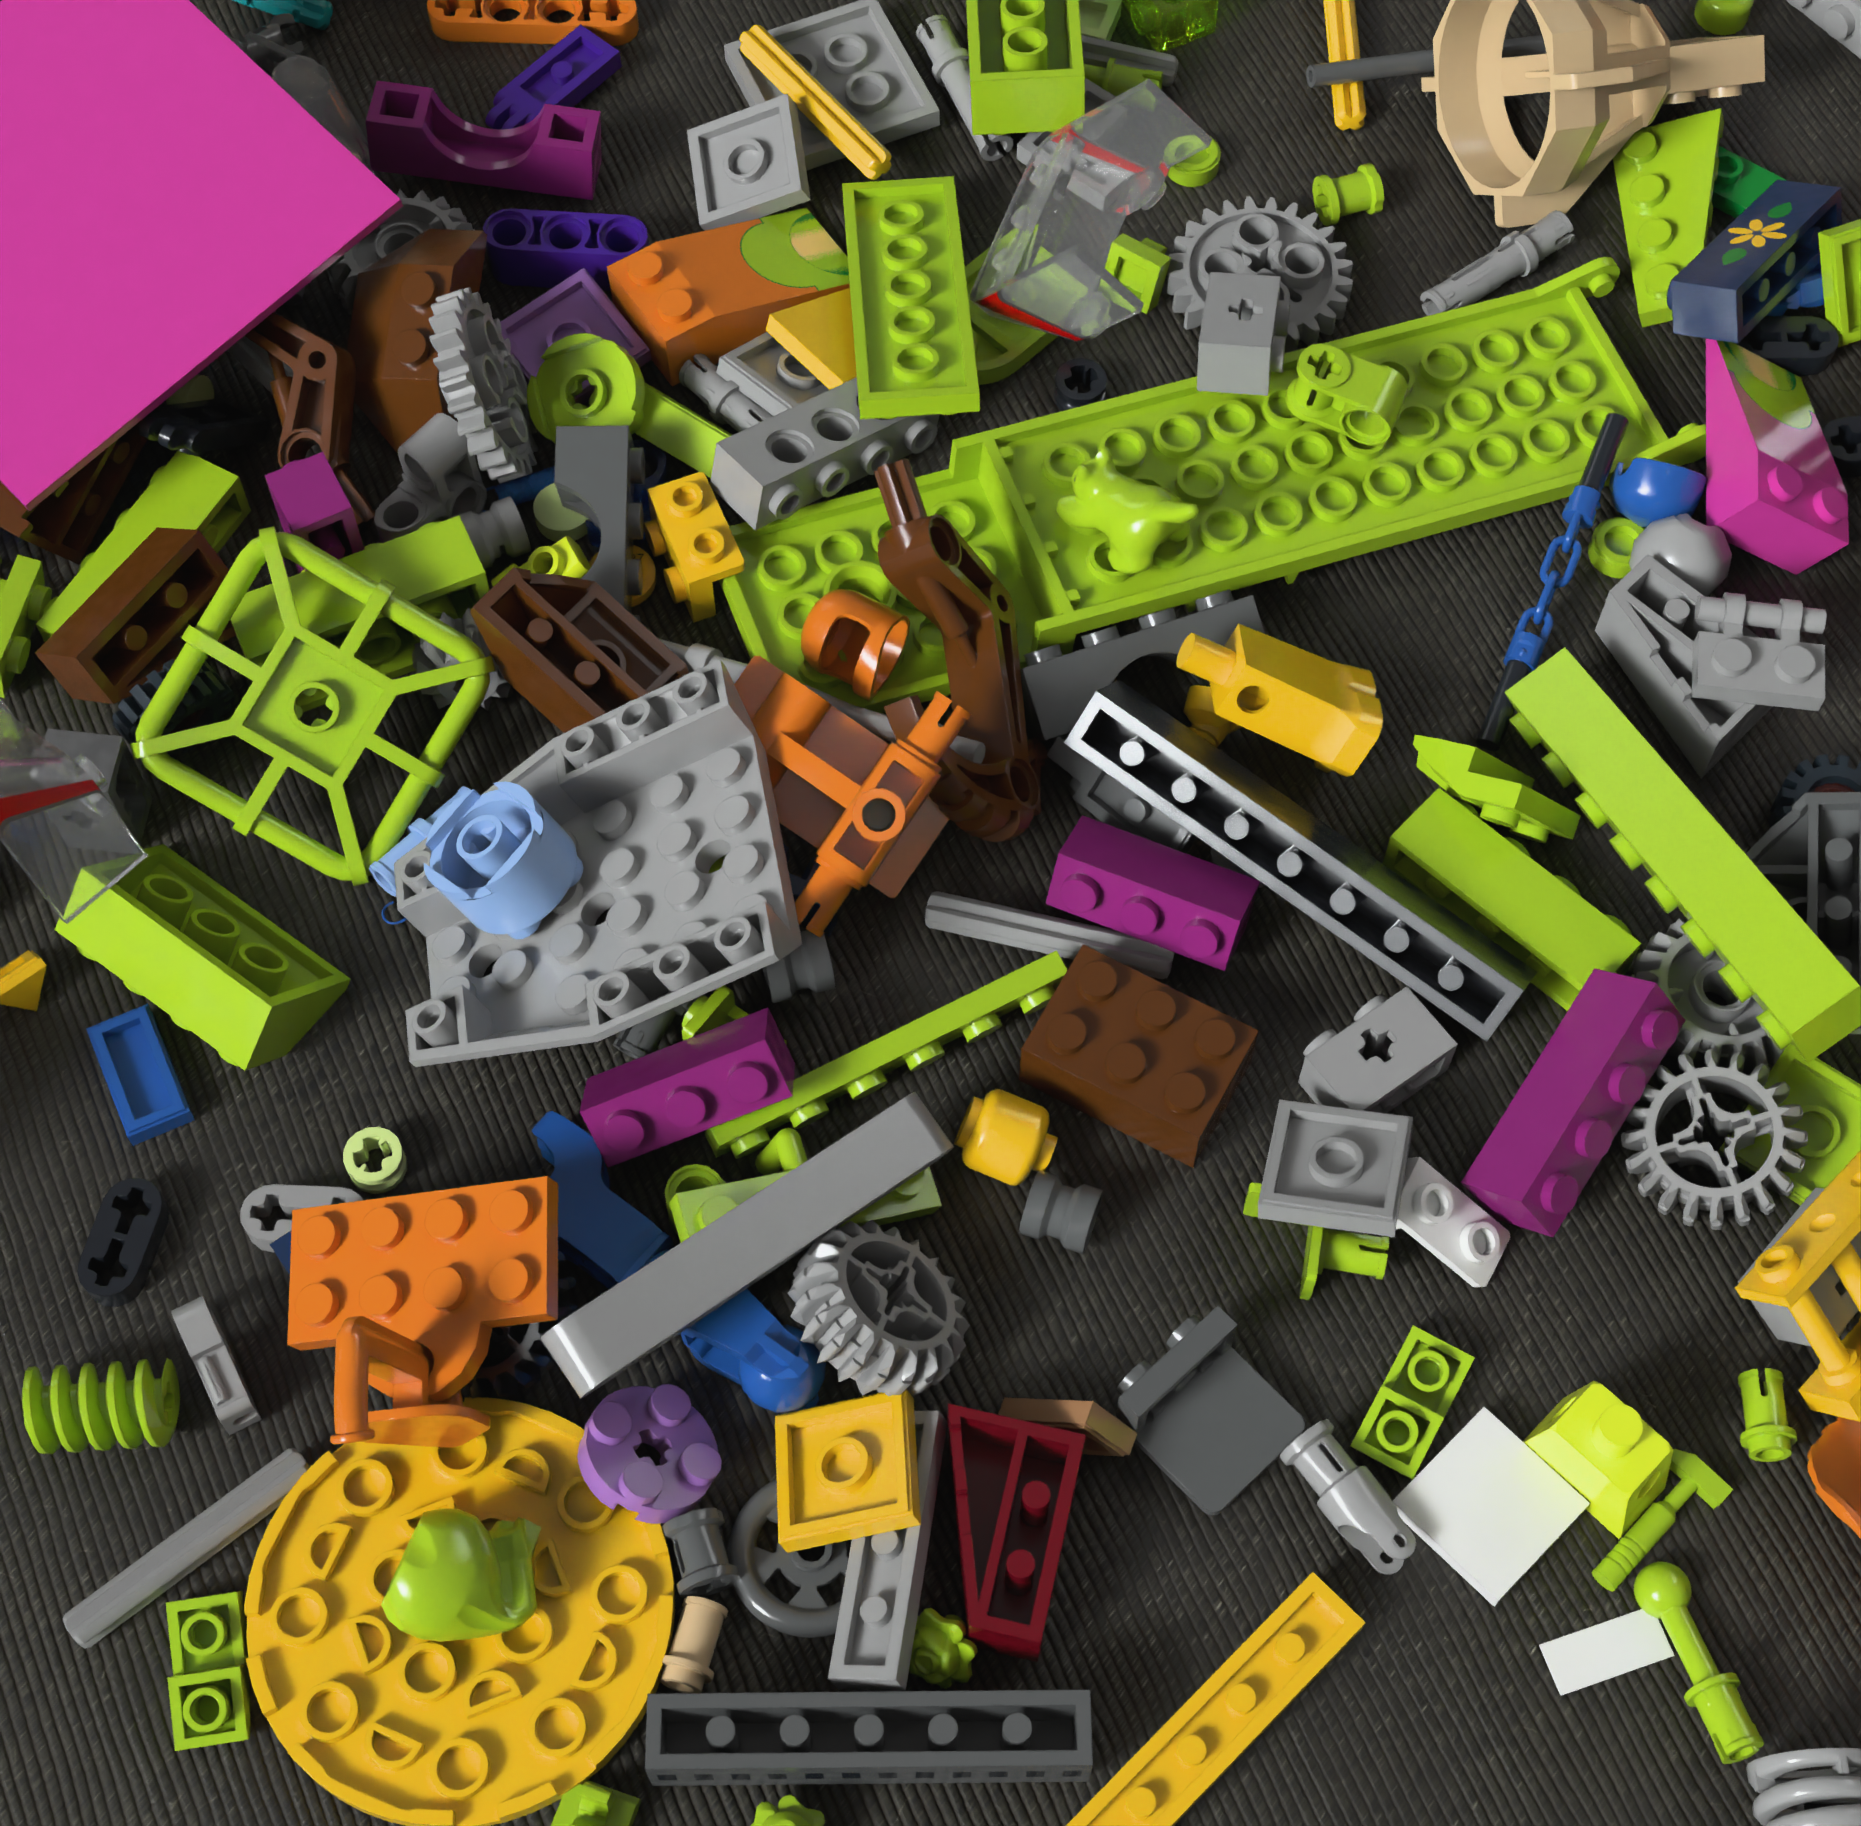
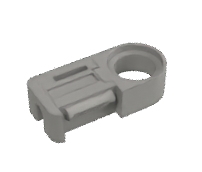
(216, 1365)

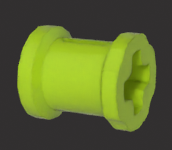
(1348, 194)

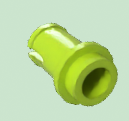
(1765, 1417)

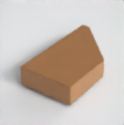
(1103, 1431)

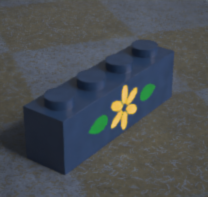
(1753, 262)

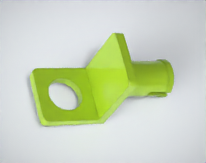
(1332, 1249)

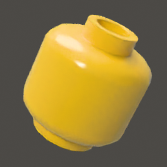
(1005, 1137)

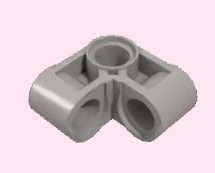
(436, 482)

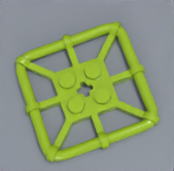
(300, 665)

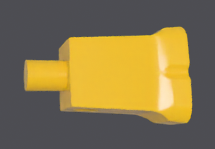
(1289, 696)

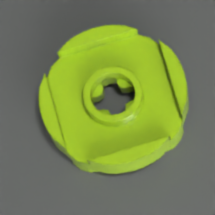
(561, 378)

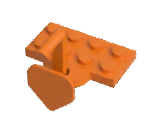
(414, 1298)

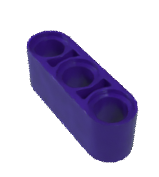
(551, 246)

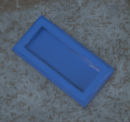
(140, 1074)

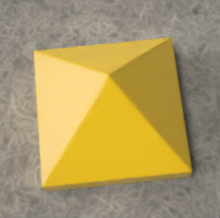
(22, 981)

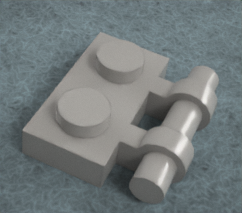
(1756, 668)

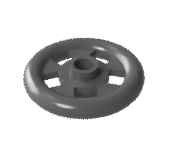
(806, 1612)

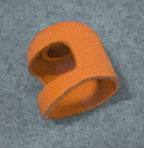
(864, 630)

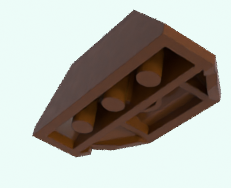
(392, 327)
(570, 646)

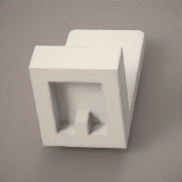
(1450, 1224)

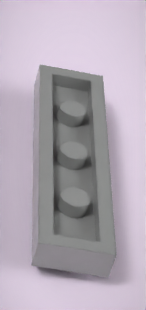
(886, 1584)

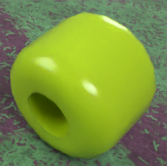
(1723, 16)

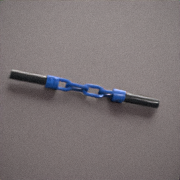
(1579, 513)

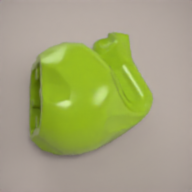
(463, 1578)

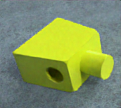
(1604, 1454)

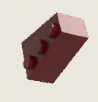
(1011, 1519)

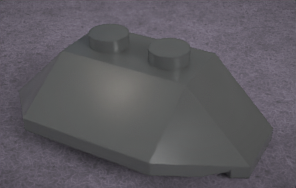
(1817, 869)

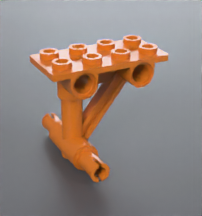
(847, 787)

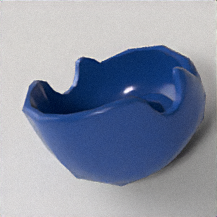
(1655, 490)

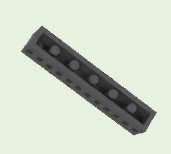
(868, 1737)

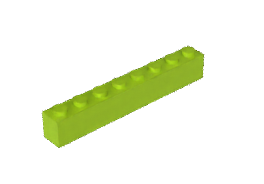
(1689, 855)

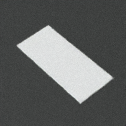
(1605, 1651)

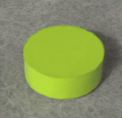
(1197, 169)
(1612, 546)

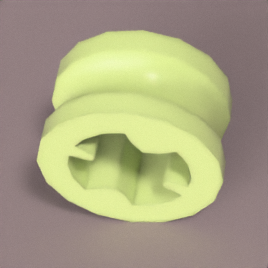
(357, 1153)

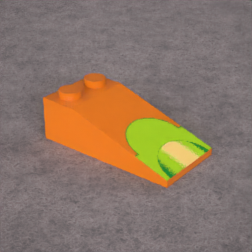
(722, 283)

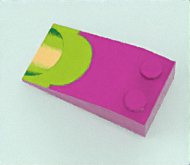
(1769, 463)

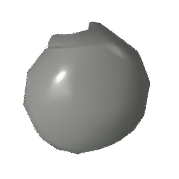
(1686, 548)

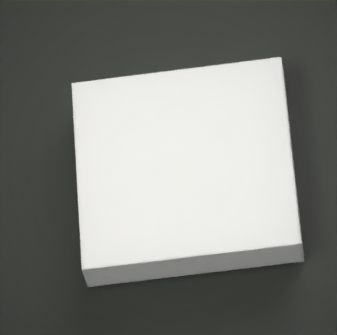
(1489, 1506)

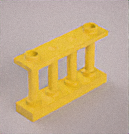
(1790, 1268)

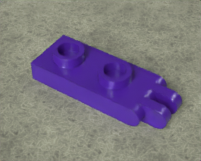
(556, 78)

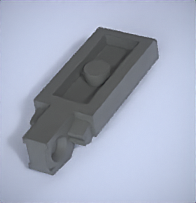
(1116, 803)

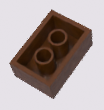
(1137, 1055)

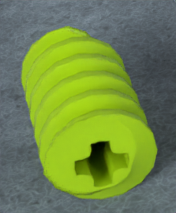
(100, 1410)

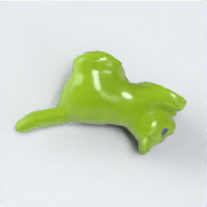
(1126, 510)

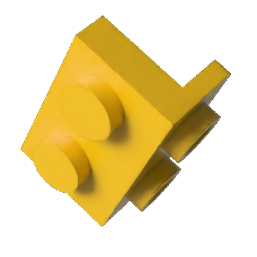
(694, 540)

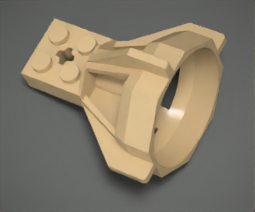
(1605, 81)

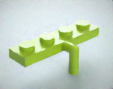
(702, 1206)

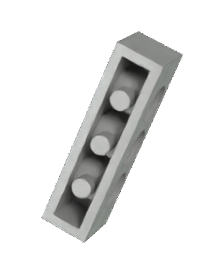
(810, 454)

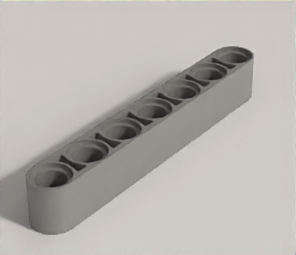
(744, 1245)

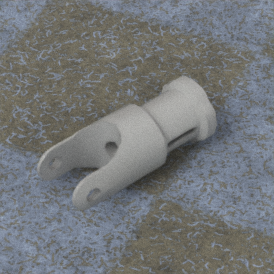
(1350, 1497)

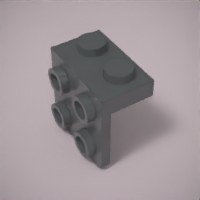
(1207, 1413)

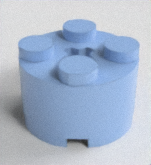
(501, 859)

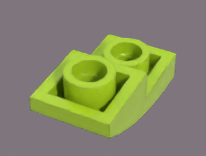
(1412, 1402)
(209, 1670)

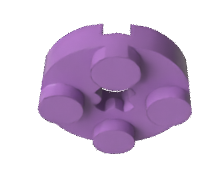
(668, 1424)

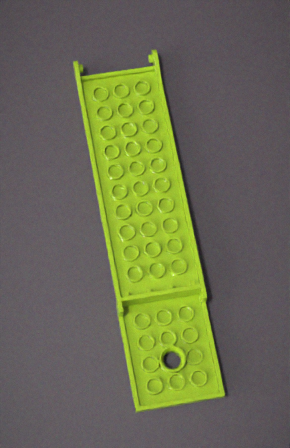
(1489, 426)

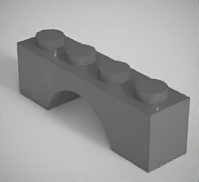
(598, 479)
(1061, 686)

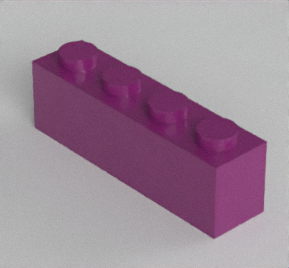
(1574, 1101)

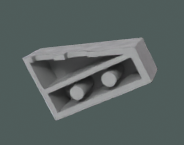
(1651, 635)

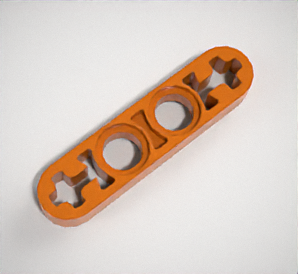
(531, 24)

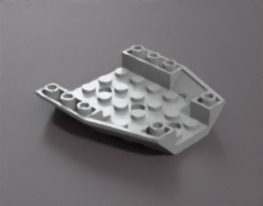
(650, 809)

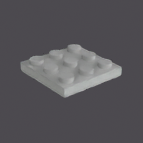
(859, 63)

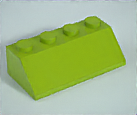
(207, 959)

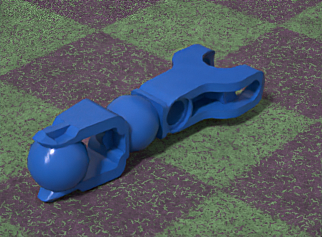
(617, 1240)

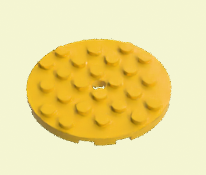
(467, 1723)

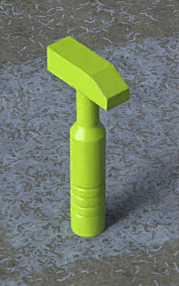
(1660, 1516)

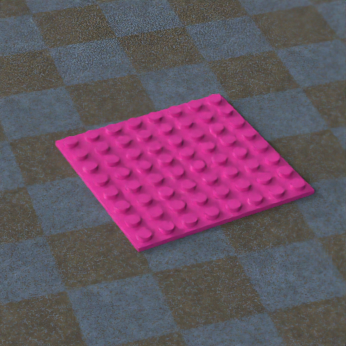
(145, 217)

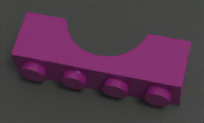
(422, 138)

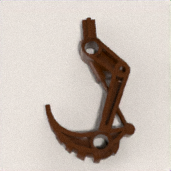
(314, 402)
(979, 634)

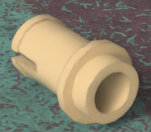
(693, 1645)

